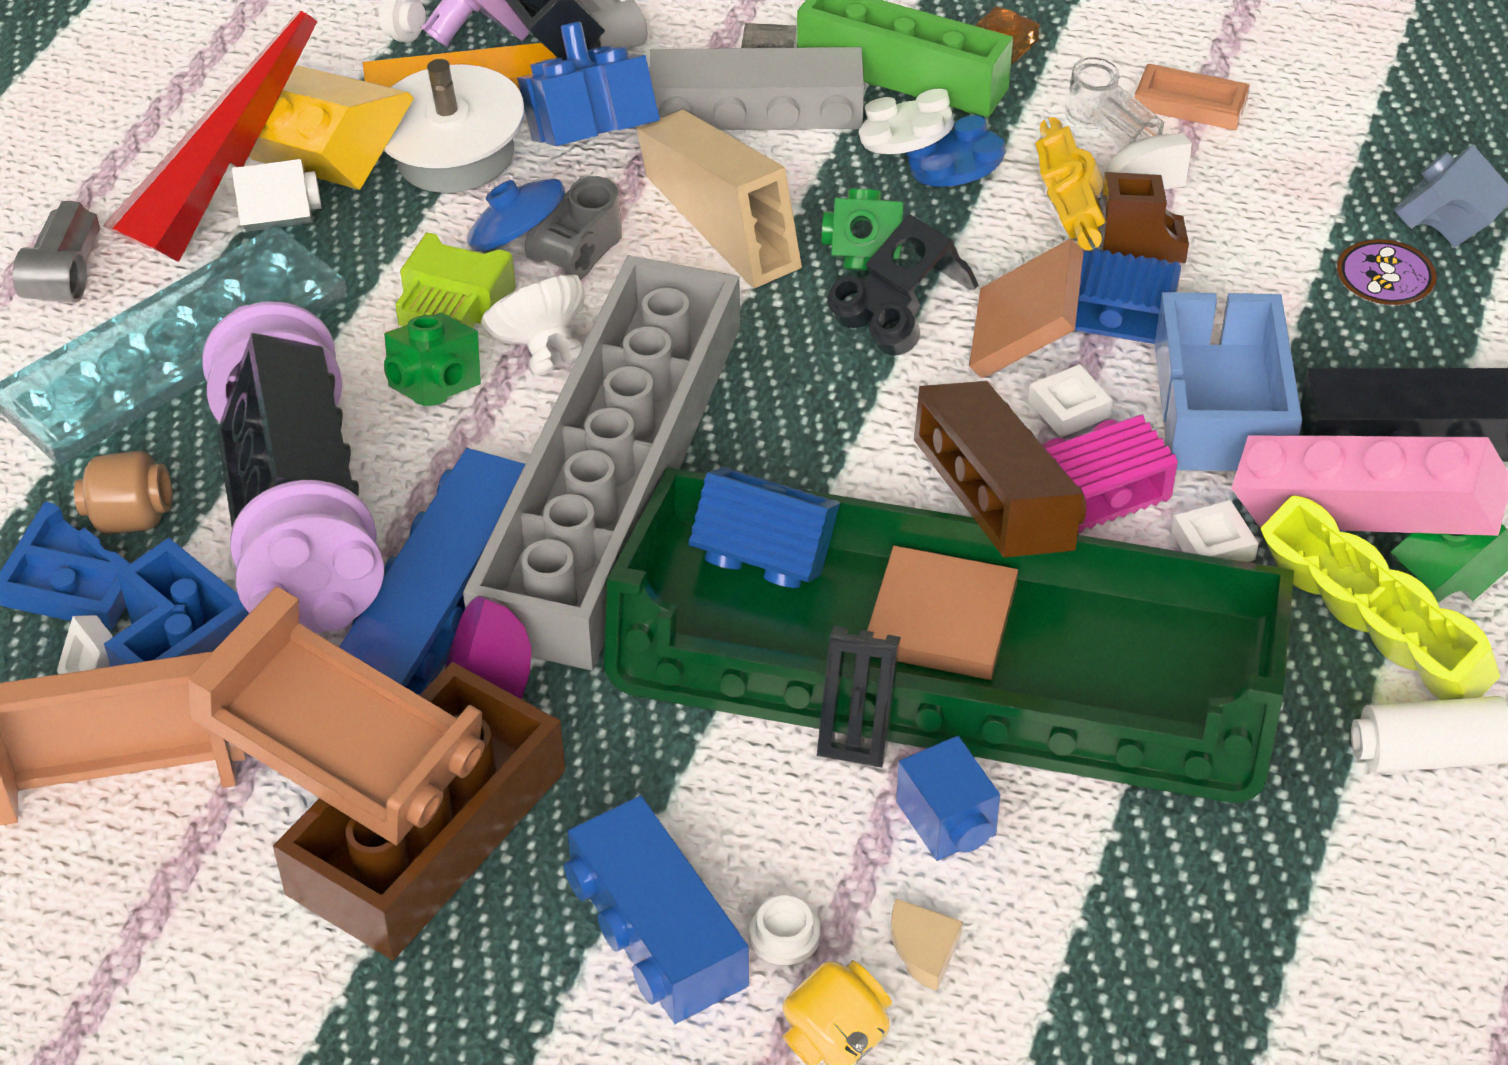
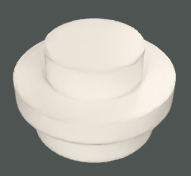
(402, 19)
(784, 930)

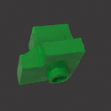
(1454, 561)

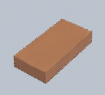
(1192, 96)

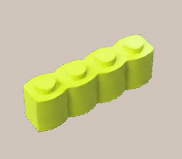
(1389, 604)

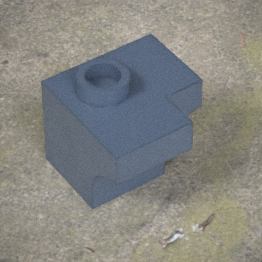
(1456, 196)

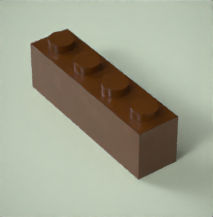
(998, 469)

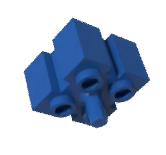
(586, 93)

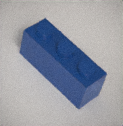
(656, 910)

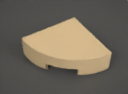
(924, 941)

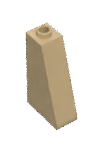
(725, 192)

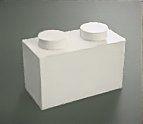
(275, 194)

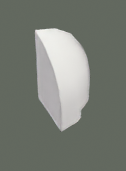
(1158, 155)

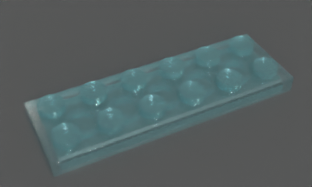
(156, 346)

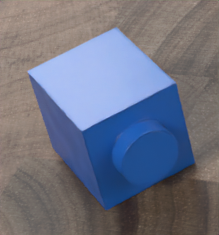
(948, 798)

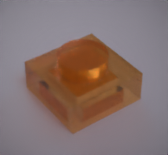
(1024, 31)

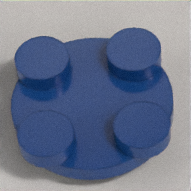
(959, 156)

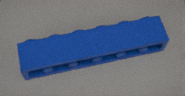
(422, 589)

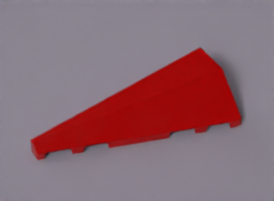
(178, 190)

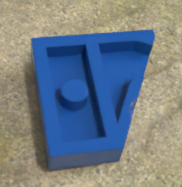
(62, 572)

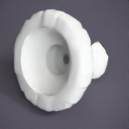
(539, 318)

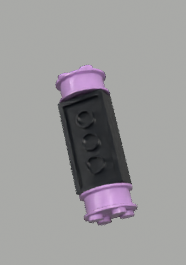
(287, 465)

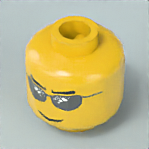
(836, 1015)

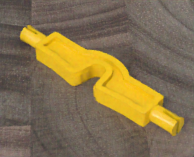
(1071, 182)

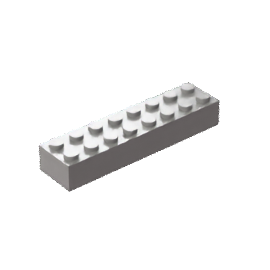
(604, 451)

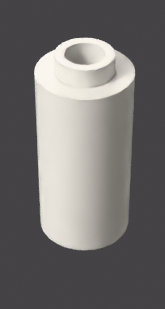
(1432, 734)

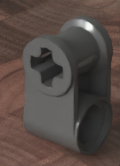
(578, 228)

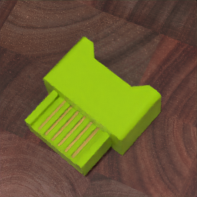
(453, 281)

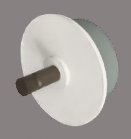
(456, 127)

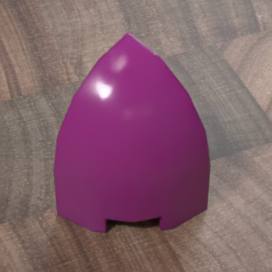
(493, 645)

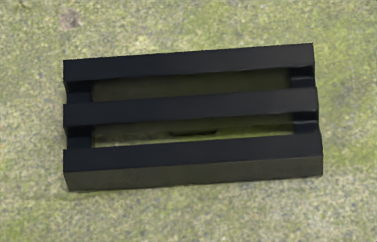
(864, 646)

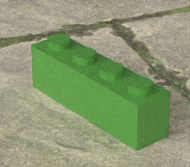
(913, 49)

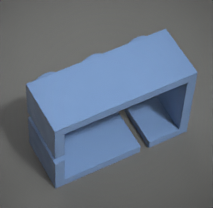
(1228, 389)

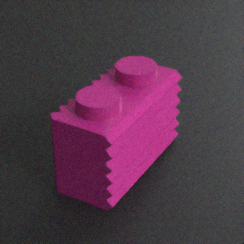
(1117, 468)

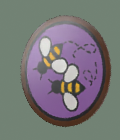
(1386, 272)

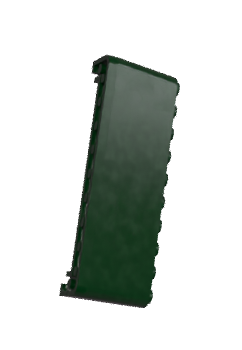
(1106, 670)

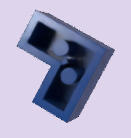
(172, 608)

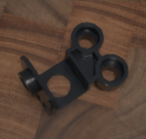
(888, 289)

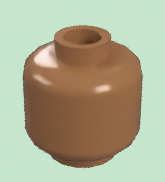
(124, 492)

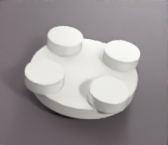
(906, 125)

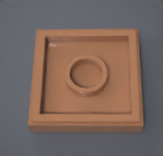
(1027, 308)
(944, 610)

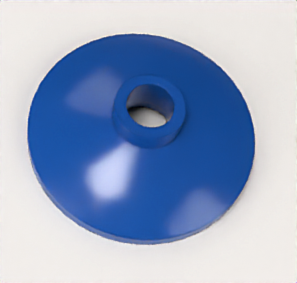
(514, 212)

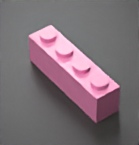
(1379, 481)

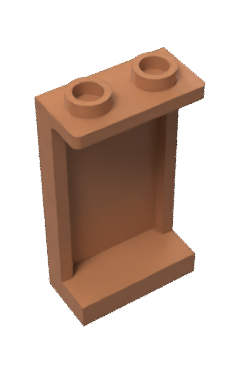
(332, 721)
(103, 727)

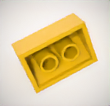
(331, 125)

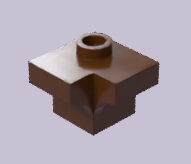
(1139, 219)

